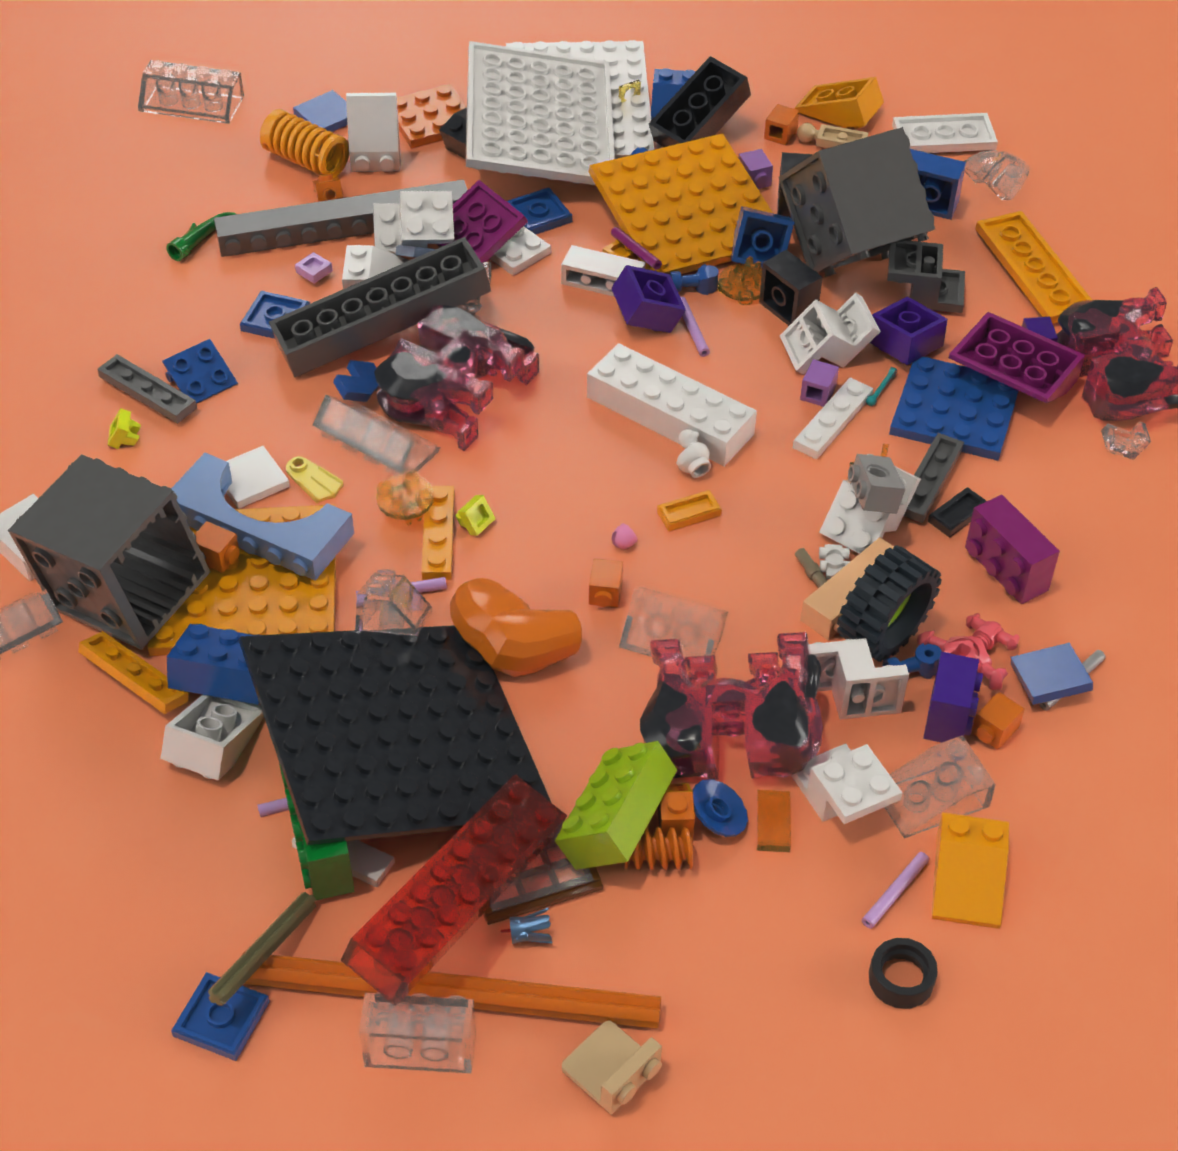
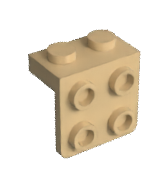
(612, 1065)

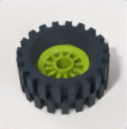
(889, 602)

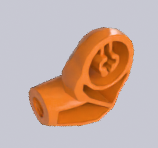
(509, 632)

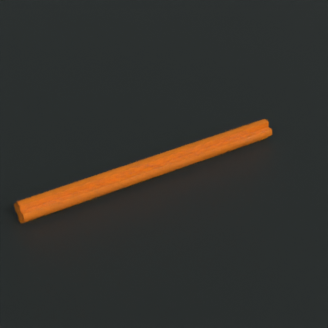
(487, 993)

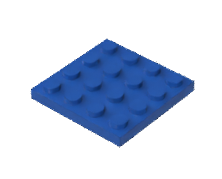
(956, 404)

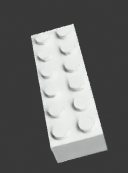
(670, 402)

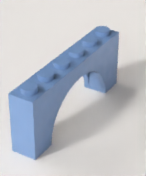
(298, 545)

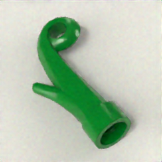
(181, 246)

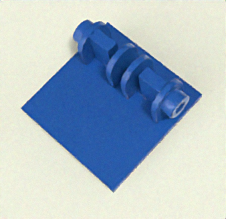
(199, 371)

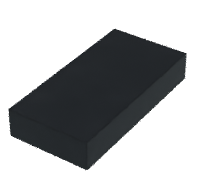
(956, 512)

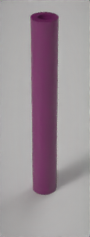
(636, 248)

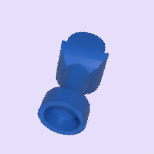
(704, 280)
(924, 661)

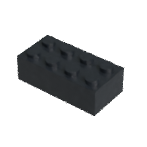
(701, 104)

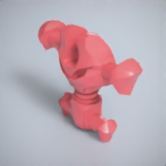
(975, 646)

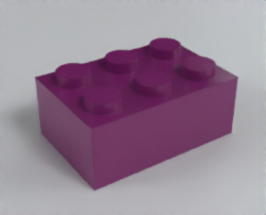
(1011, 549)

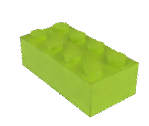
(616, 805)

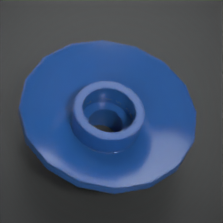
(719, 808)

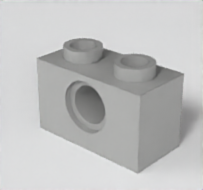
(876, 483)

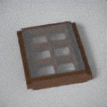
(542, 884)

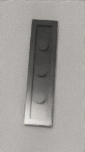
(147, 388)
(933, 474)

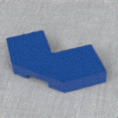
(360, 384)

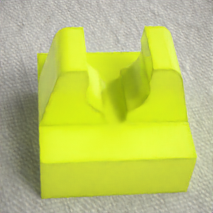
(123, 430)
(475, 515)

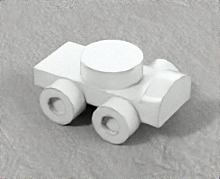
(833, 558)

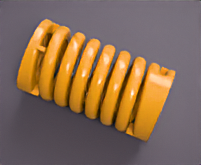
(304, 143)

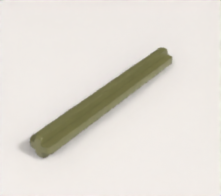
(261, 949)

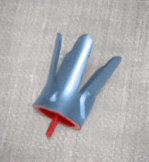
(523, 927)

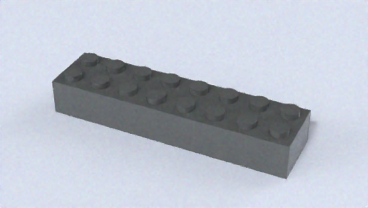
(379, 306)

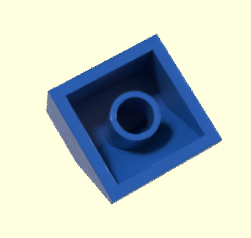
(760, 235)

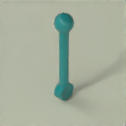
(872, 399)

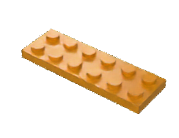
(1031, 263)

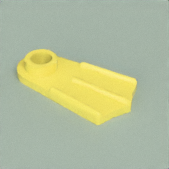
(313, 479)

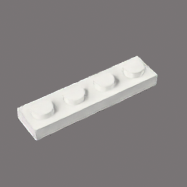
(832, 418)

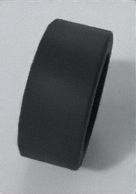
(909, 950)

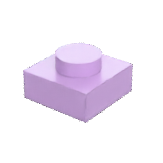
(313, 267)

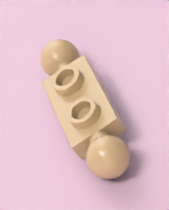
(828, 135)

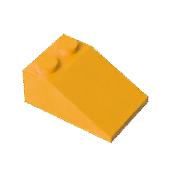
(844, 102)
(970, 870)

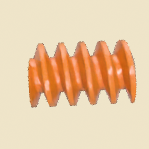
(663, 849)

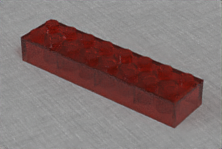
(452, 890)

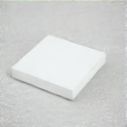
(255, 477)

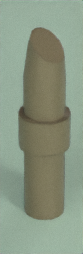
(811, 568)

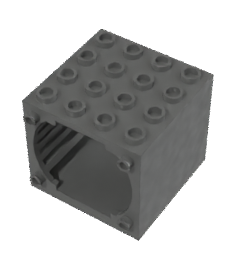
(856, 201)
(111, 550)

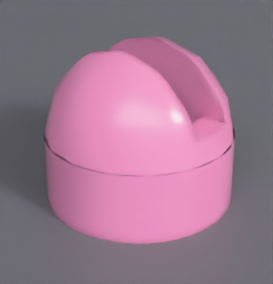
(623, 537)

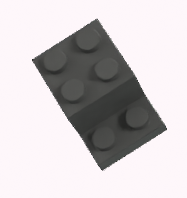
(922, 267)

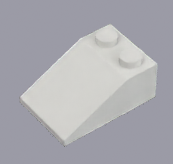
(373, 132)
(365, 262)
(210, 735)

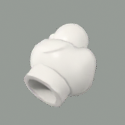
(695, 456)

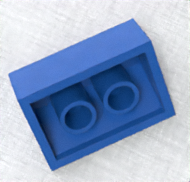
(666, 85)

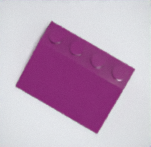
(1019, 358)

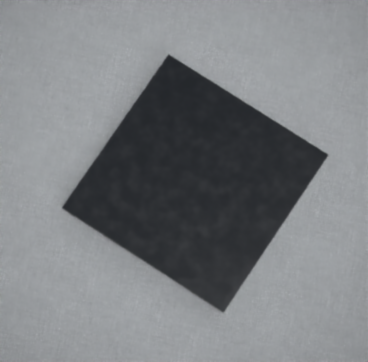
(386, 730)

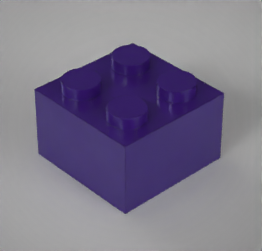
(648, 299)
(909, 330)
(953, 698)

